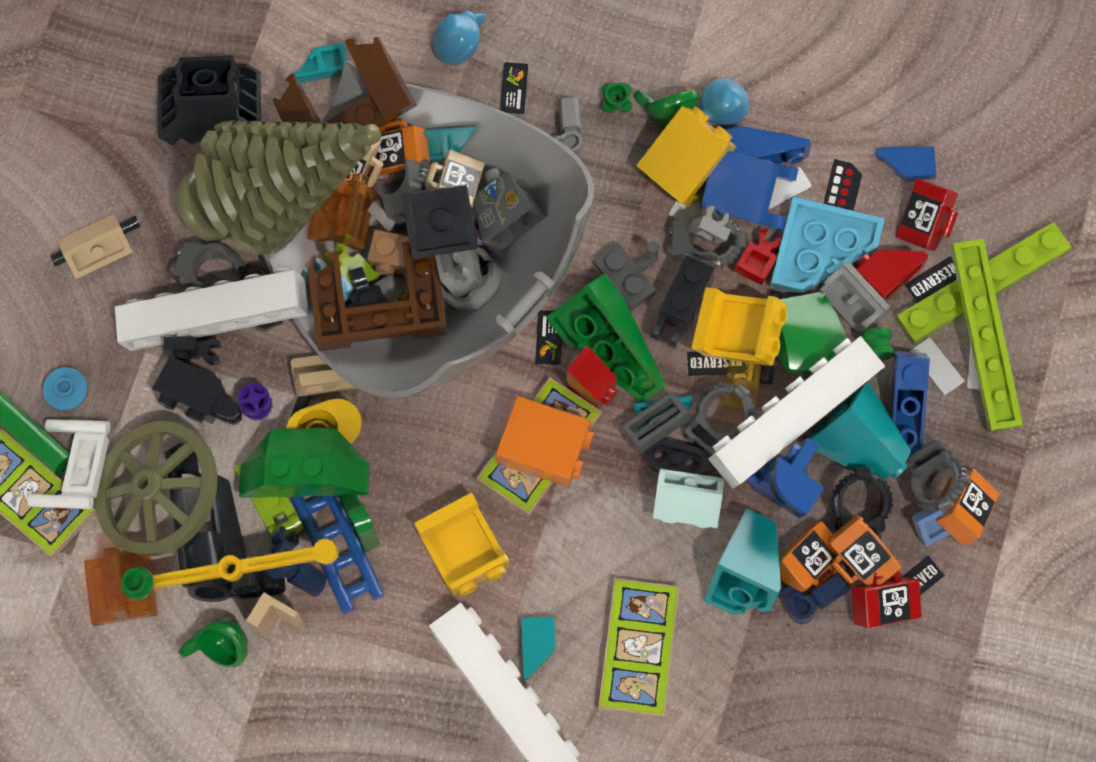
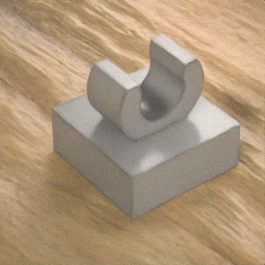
(379, 215)
(710, 229)

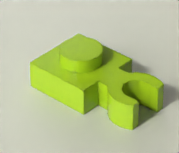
(349, 263)

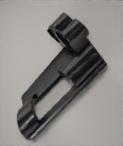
(211, 546)

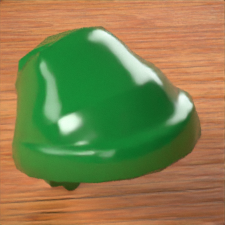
(667, 107)
(220, 641)

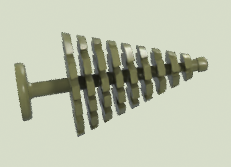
(268, 179)

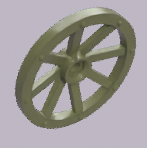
(153, 486)

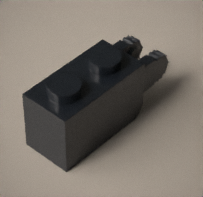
(683, 299)
(195, 393)

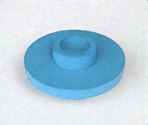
(65, 389)

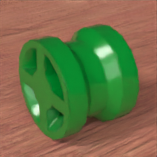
(878, 341)

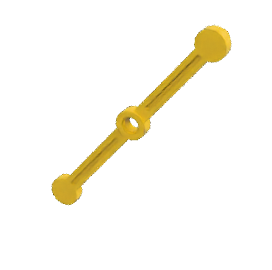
(324, 552)

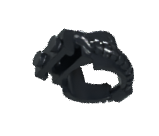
(877, 522)

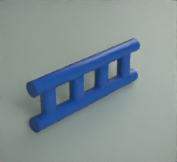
(355, 555)

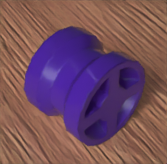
(252, 395)

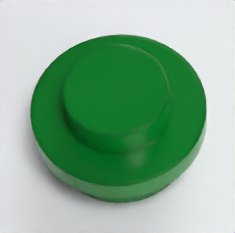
(137, 583)

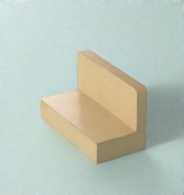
(94, 246)
(314, 376)
(267, 613)

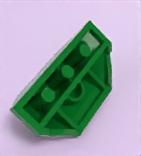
(304, 465)

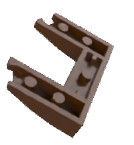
(387, 89)
(339, 326)

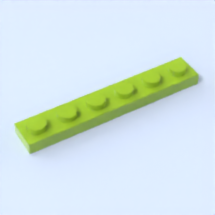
(1006, 271)
(986, 335)

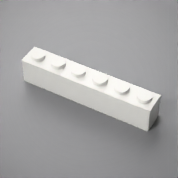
(212, 309)
(796, 412)
(499, 689)

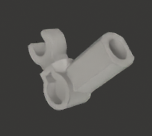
(570, 125)

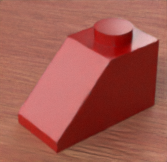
(890, 269)
(591, 379)

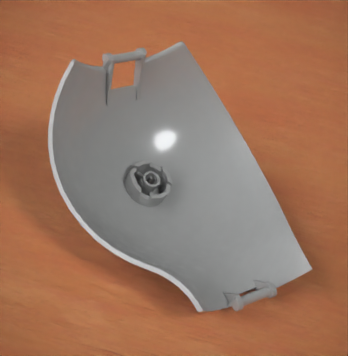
(514, 278)

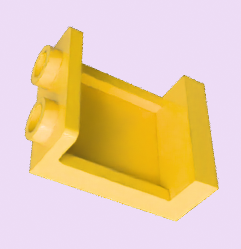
(686, 154)
(739, 327)
(462, 546)

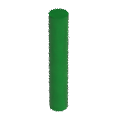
(32, 436)

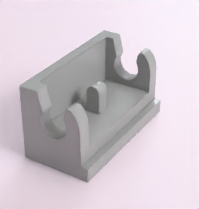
(460, 271)
(855, 299)

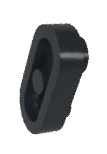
(677, 457)

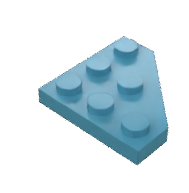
(820, 241)

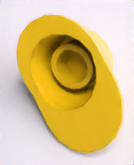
(329, 414)

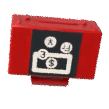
(928, 215)
(887, 603)

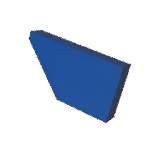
(910, 162)

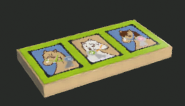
(25, 475)
(522, 489)
(639, 648)

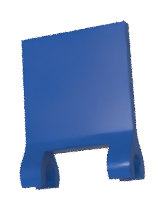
(745, 188)

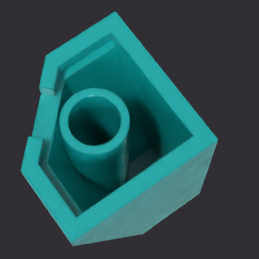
(862, 435)
(748, 568)

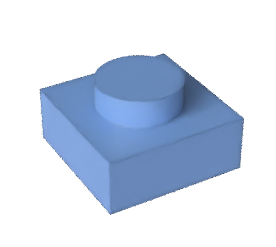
(928, 528)

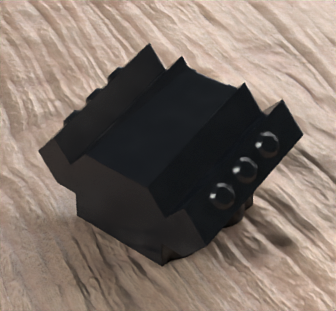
(205, 93)

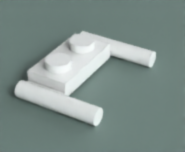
(83, 467)

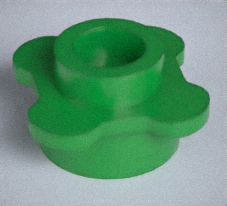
(616, 89)

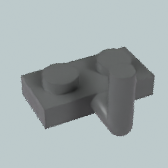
(627, 274)

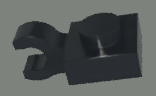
(365, 294)
(189, 348)

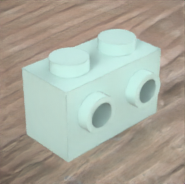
(688, 498)

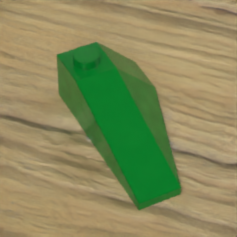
(604, 323)

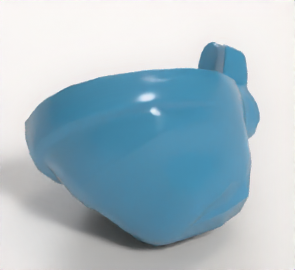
(457, 37)
(724, 102)

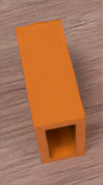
(544, 442)

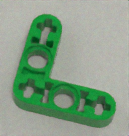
(361, 522)

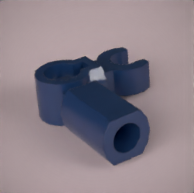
(300, 574)
(803, 607)

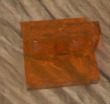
(344, 214)
(105, 593)

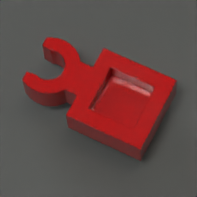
(758, 258)

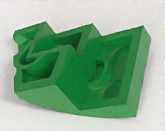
(809, 332)

